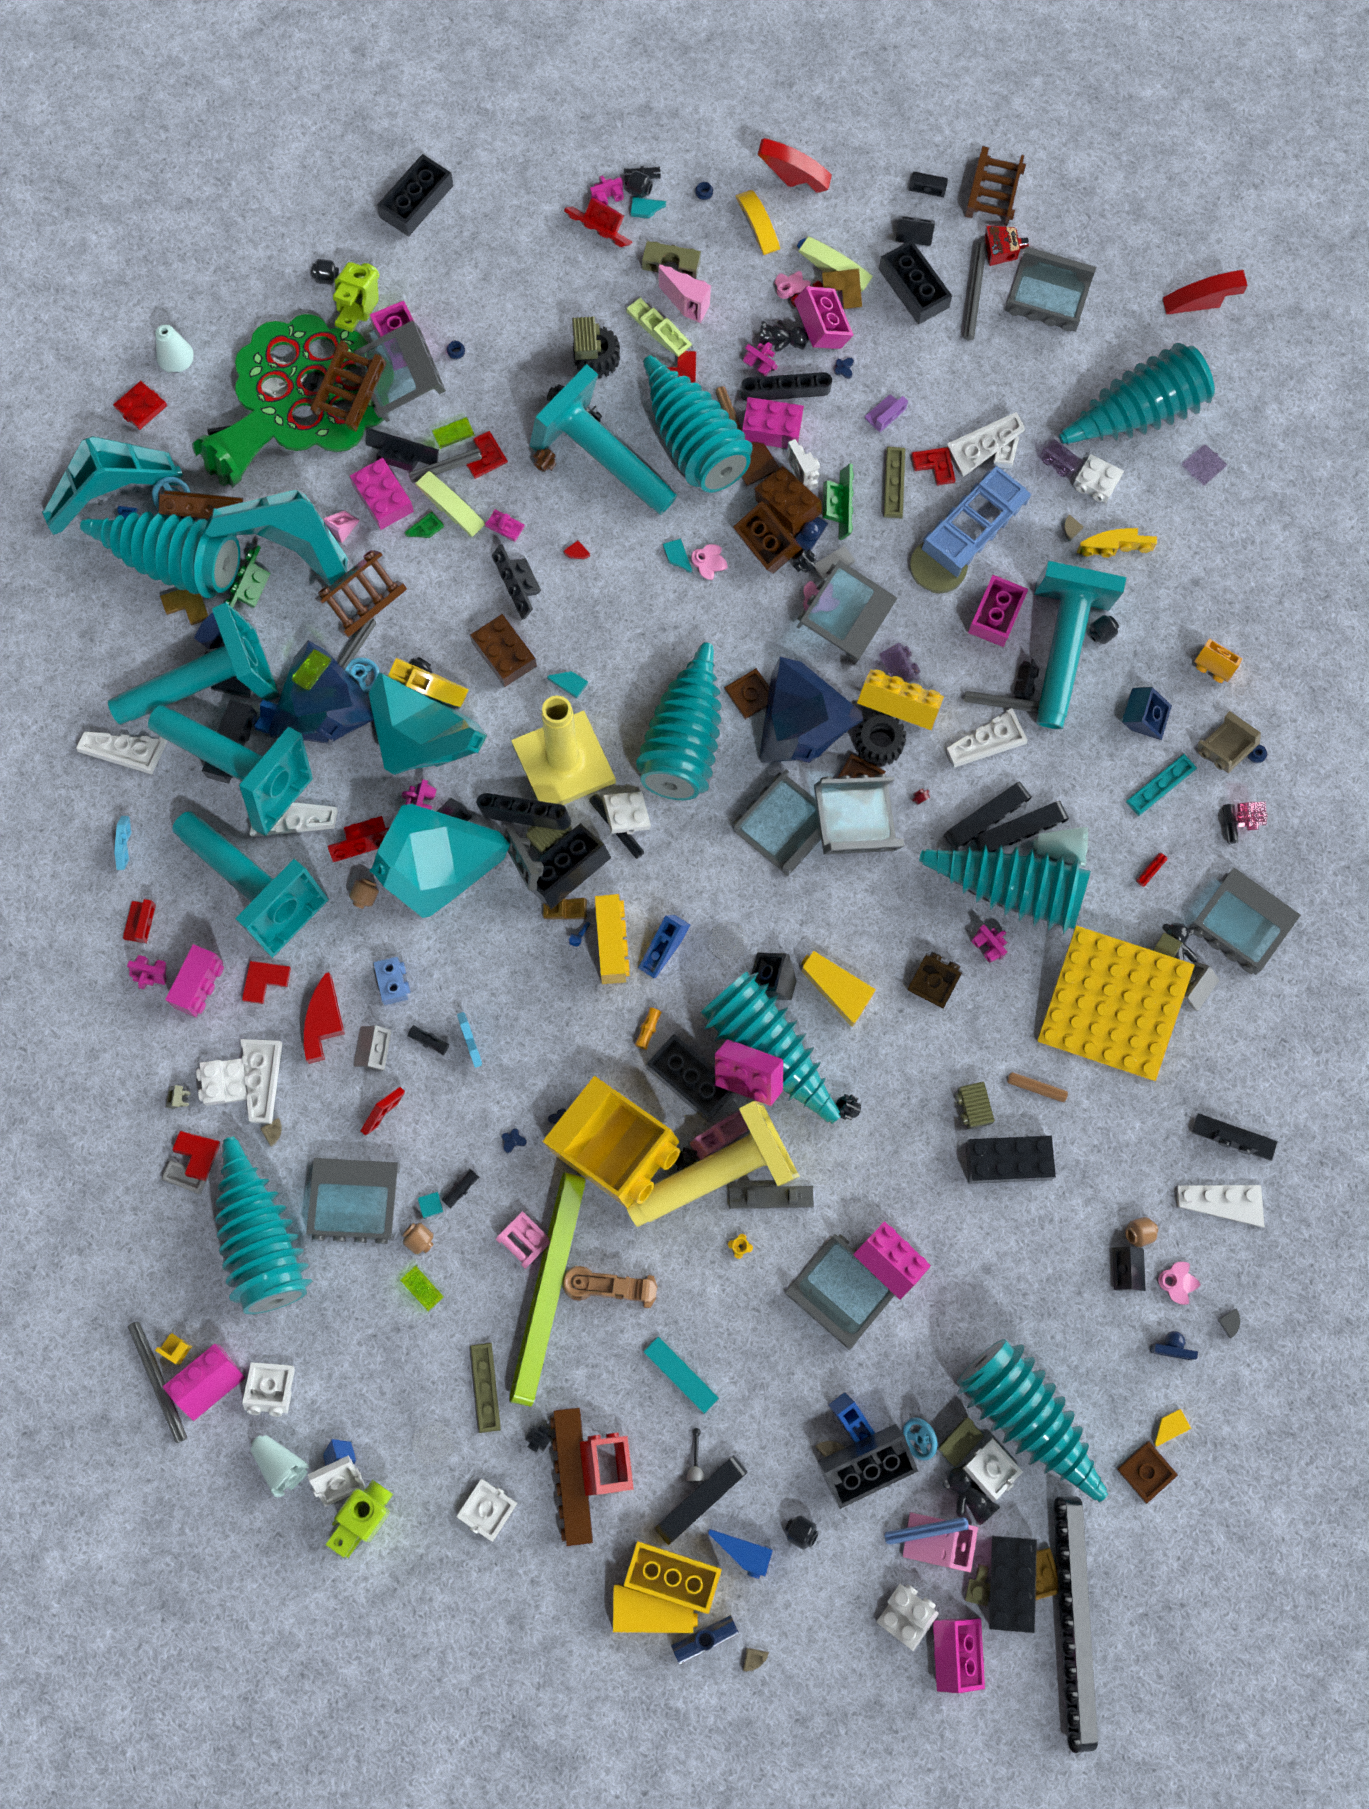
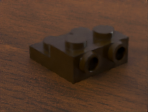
(935, 979)

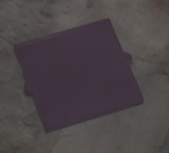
(1204, 464)

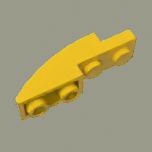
(1110, 541)
(428, 683)

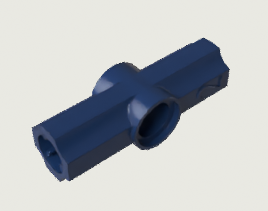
(690, 1645)

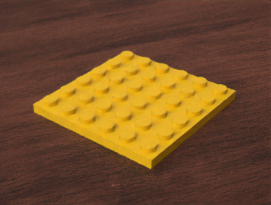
(1115, 1003)

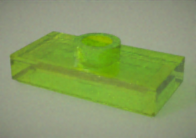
(453, 433)
(311, 669)
(422, 1288)

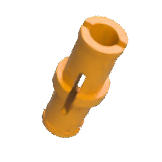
(648, 1028)

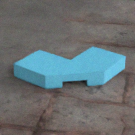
(123, 833)
(469, 1039)

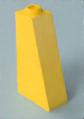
(838, 986)
(649, 1614)

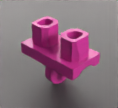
(607, 188)
(766, 363)
(505, 525)
(423, 791)
(993, 940)
(147, 974)

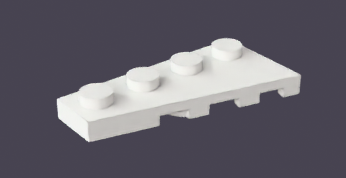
(983, 443)
(995, 737)
(124, 750)
(303, 818)
(261, 1071)
(1231, 1202)

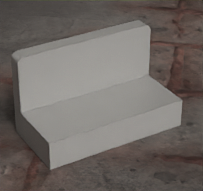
(1200, 985)
(372, 1047)

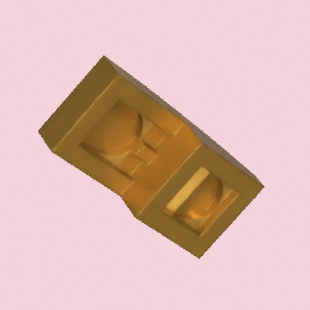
(567, 909)

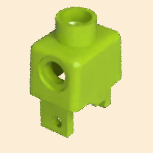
(351, 284)
(352, 1526)

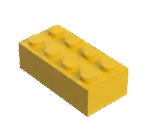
(900, 699)
(610, 939)
(672, 1577)

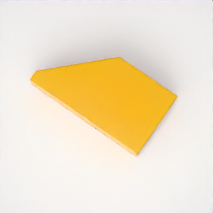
(1171, 1427)

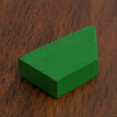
(425, 527)

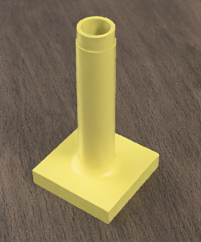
(563, 756)
(755, 1150)

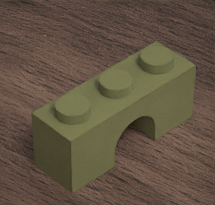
(657, 253)

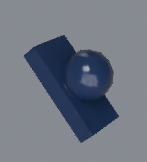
(811, 533)
(1174, 1347)

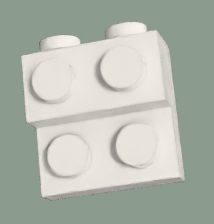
(803, 465)
(1098, 479)
(222, 1081)
(268, 1389)
(908, 1616)

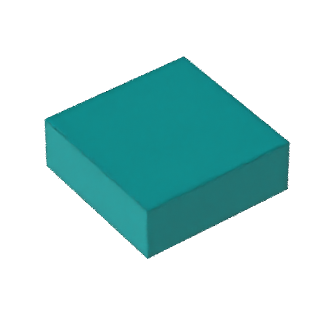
(430, 1205)

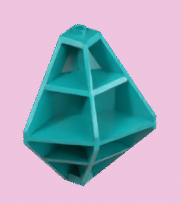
(100, 468)
(288, 521)
(419, 730)
(434, 857)

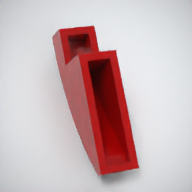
(794, 166)
(1206, 293)
(322, 1019)

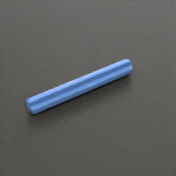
(926, 1530)

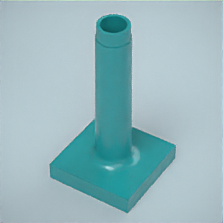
(568, 415)
(1078, 592)
(239, 657)
(268, 781)
(277, 905)

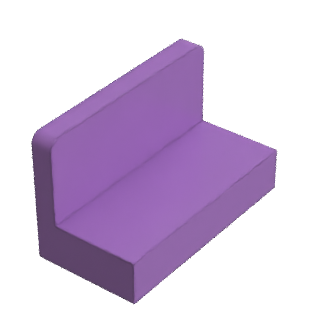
(886, 412)

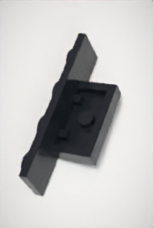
(400, 451)
(518, 580)
(1234, 1137)

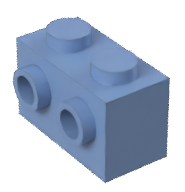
(391, 980)

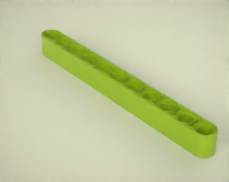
(547, 1290)

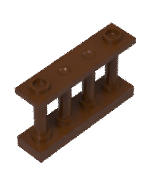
(982, 176)
(359, 400)
(193, 504)
(378, 600)

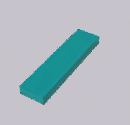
(1161, 785)
(681, 1375)

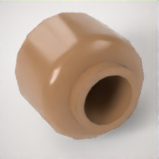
(363, 893)
(1141, 1232)
(418, 1238)

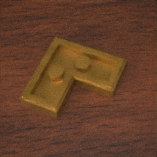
(848, 282)
(183, 599)
(1046, 1574)

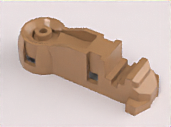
(609, 1286)

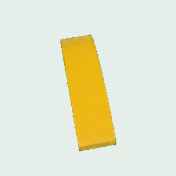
(759, 221)

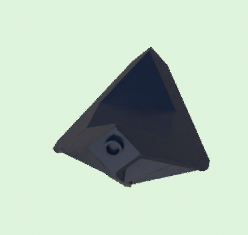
(325, 711)
(803, 714)

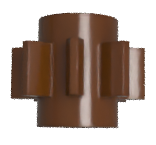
(544, 460)

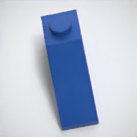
(664, 944)
(851, 1417)
(748, 1555)

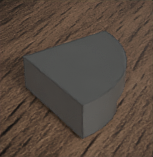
(1230, 1323)

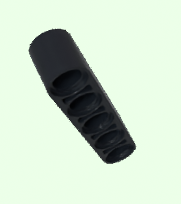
(794, 383)
(523, 811)
(988, 814)
(1022, 827)
(700, 1500)

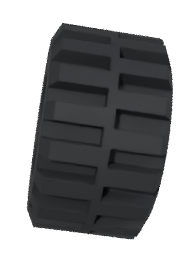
(606, 361)
(880, 724)

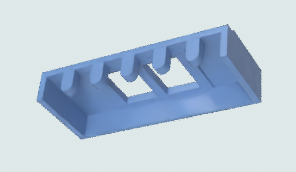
(956, 549)

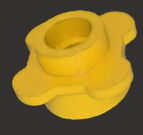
(739, 1252)

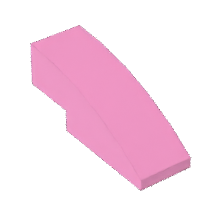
(719, 1135)

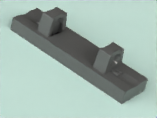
(518, 852)
(771, 1197)

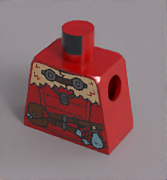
(1003, 244)

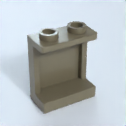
(1229, 743)

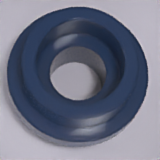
(704, 186)
(455, 345)
(1255, 758)

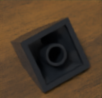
(778, 972)

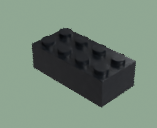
(415, 195)
(915, 282)
(569, 865)
(689, 1077)
(1010, 1159)
(868, 1466)
(1013, 1584)

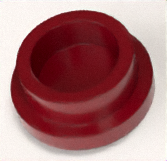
(920, 796)

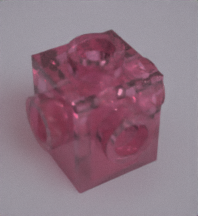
(1252, 815)

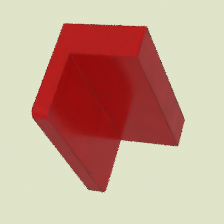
(139, 921)

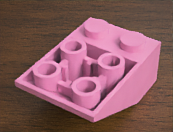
(685, 292)
(947, 1550)

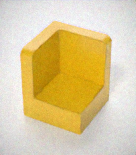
(174, 1349)

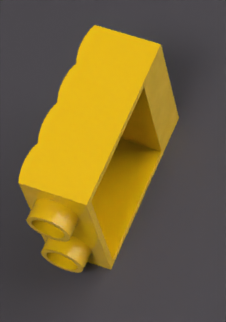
(613, 1143)

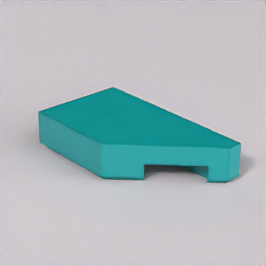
(646, 207)
(677, 555)
(569, 682)

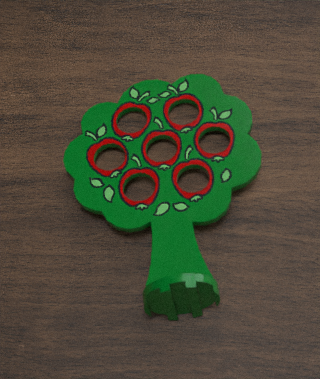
(234, 448)

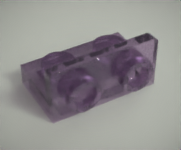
(1061, 459)
(899, 663)

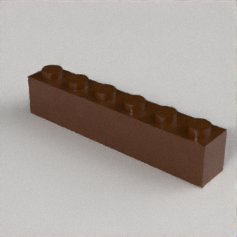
(575, 1505)

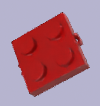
(140, 405)

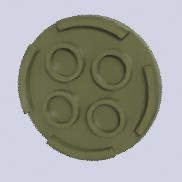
(931, 574)

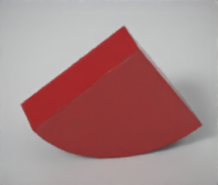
(576, 551)

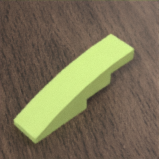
(831, 260)
(659, 328)
(450, 503)

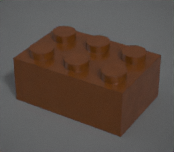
(788, 499)
(767, 537)
(503, 650)

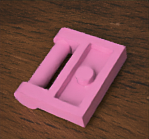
(528, 1234)

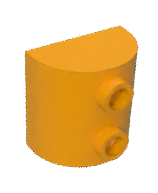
(1217, 661)

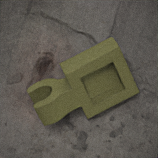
(977, 1588)

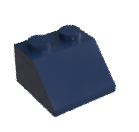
(1147, 712)

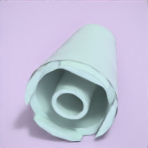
(172, 350)
(1069, 842)
(278, 1465)

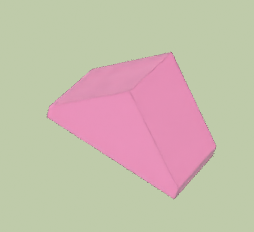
(341, 524)

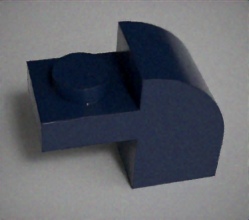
(209, 633)

